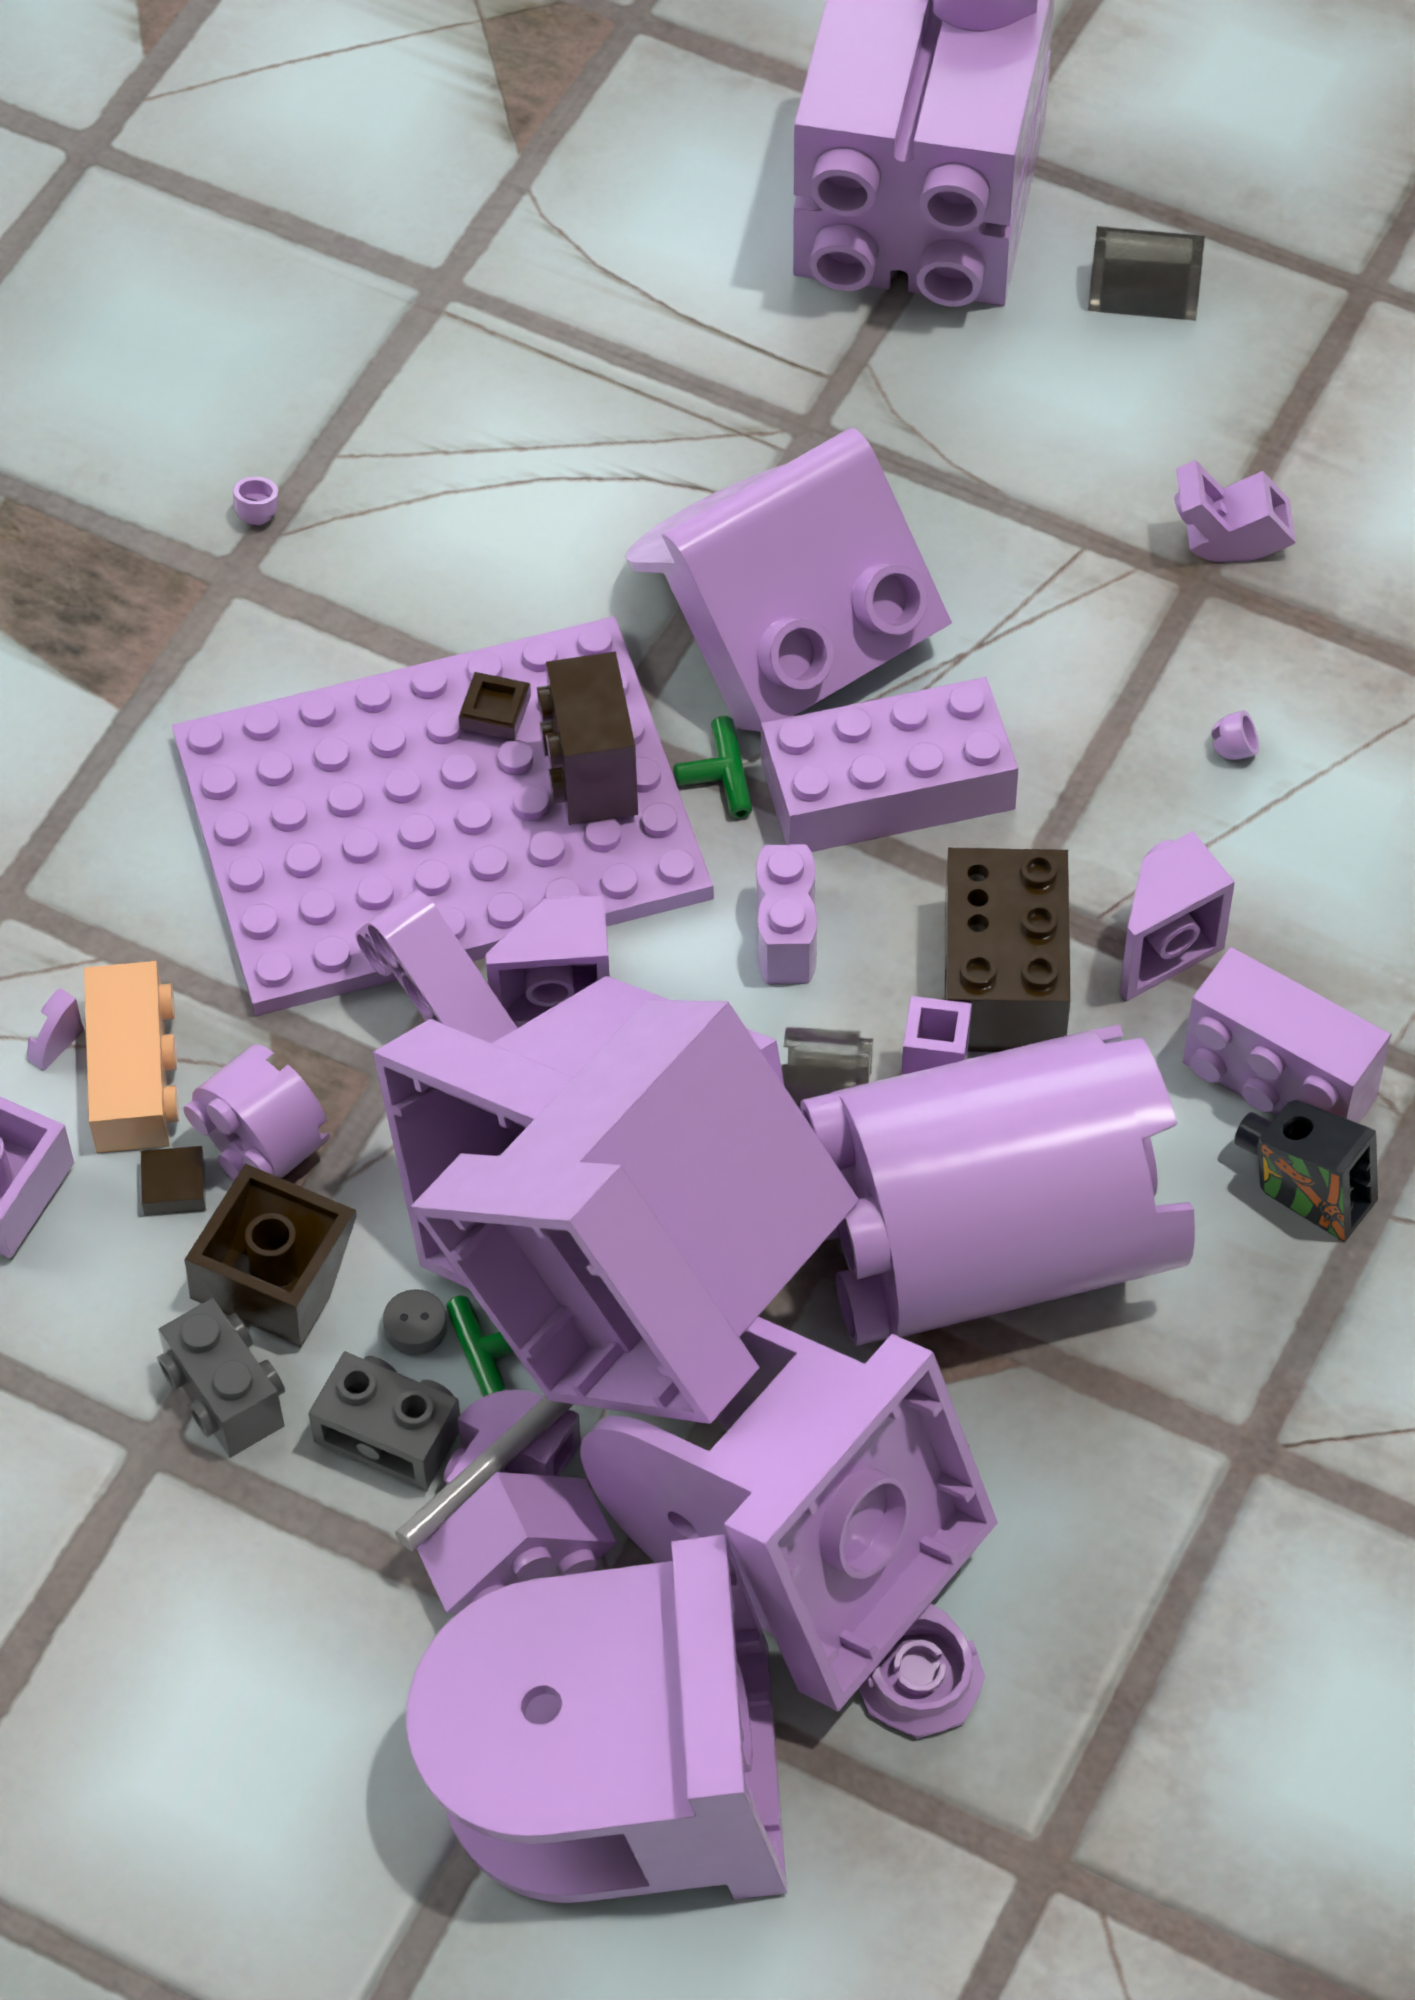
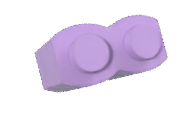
(786, 914)

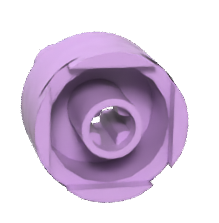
(258, 1115)

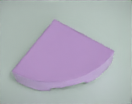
(58, 1032)

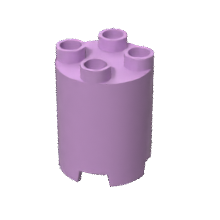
(1000, 1183)

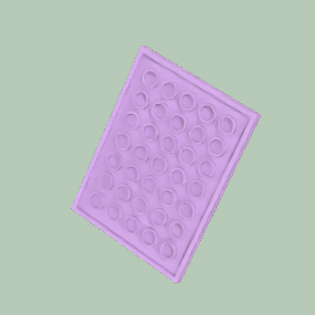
(373, 791)

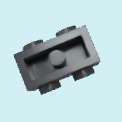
(222, 1378)
(385, 1419)

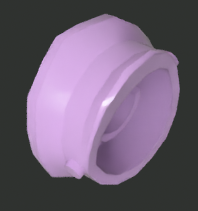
(926, 1678)

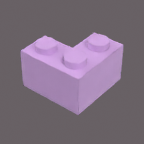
(513, 1533)

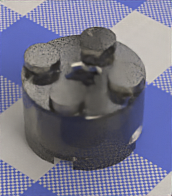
(825, 1061)

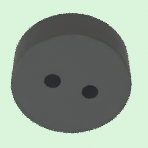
(415, 1322)

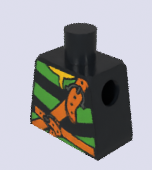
(1315, 1164)

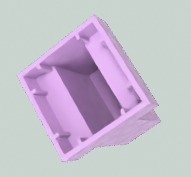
(475, 1096)
(644, 1216)

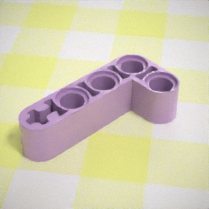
(433, 968)

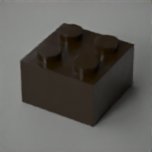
(588, 738)

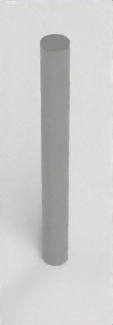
(492, 1460)

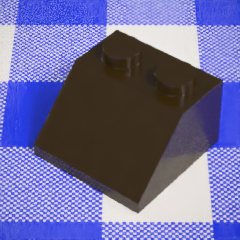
(270, 1253)

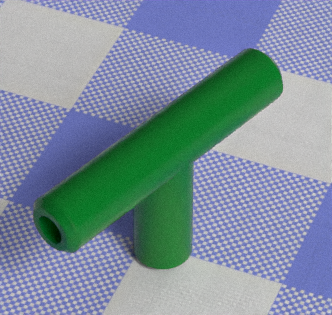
(724, 767)
(478, 1349)

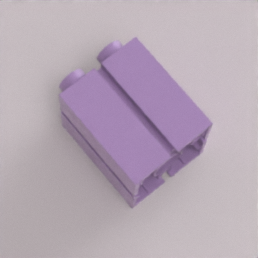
(917, 149)

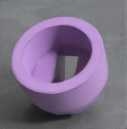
(255, 500)
(1235, 736)

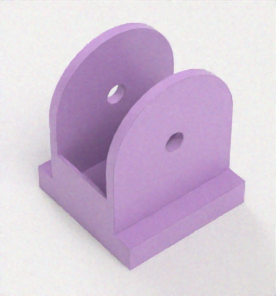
(832, 1487)
(608, 1732)

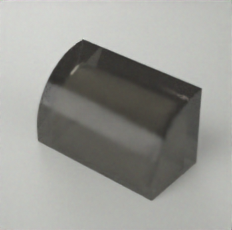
(1146, 273)

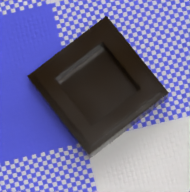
(494, 705)
(173, 1180)

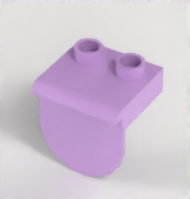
(796, 579)

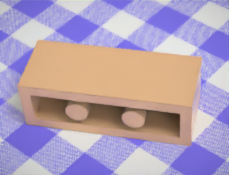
(129, 1056)

